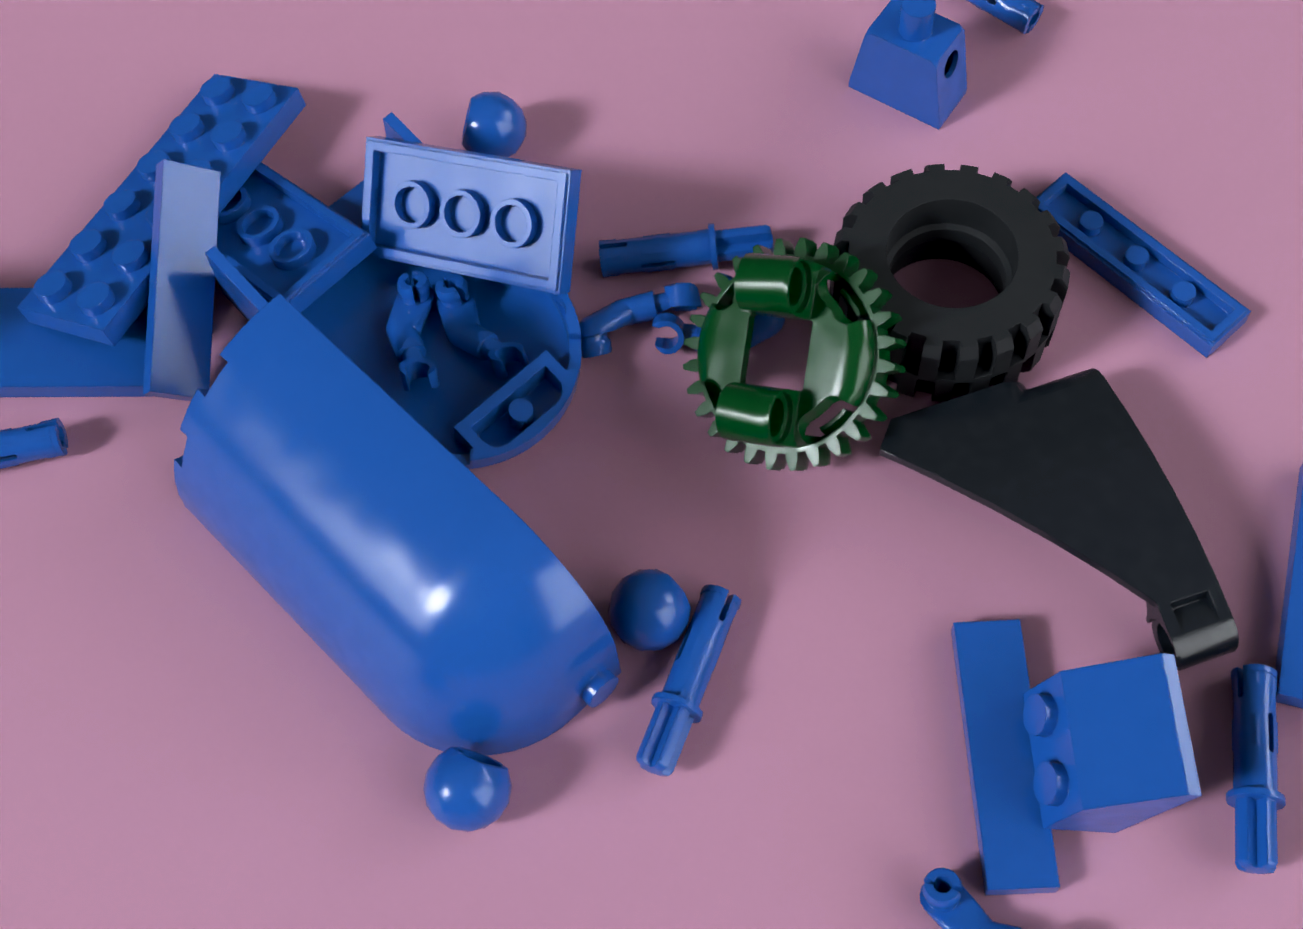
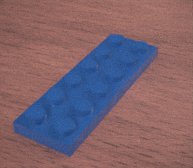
(105, 271)

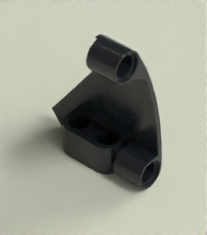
(1087, 481)

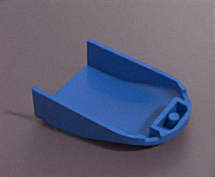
(471, 409)

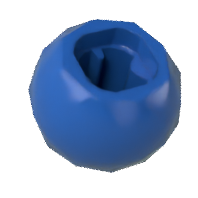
(494, 125)
(648, 610)
(466, 789)

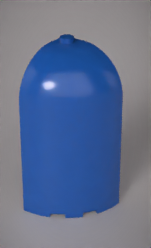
(387, 546)

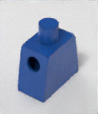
(913, 61)

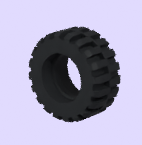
(970, 222)

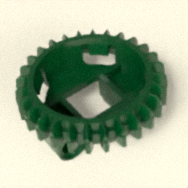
(843, 360)

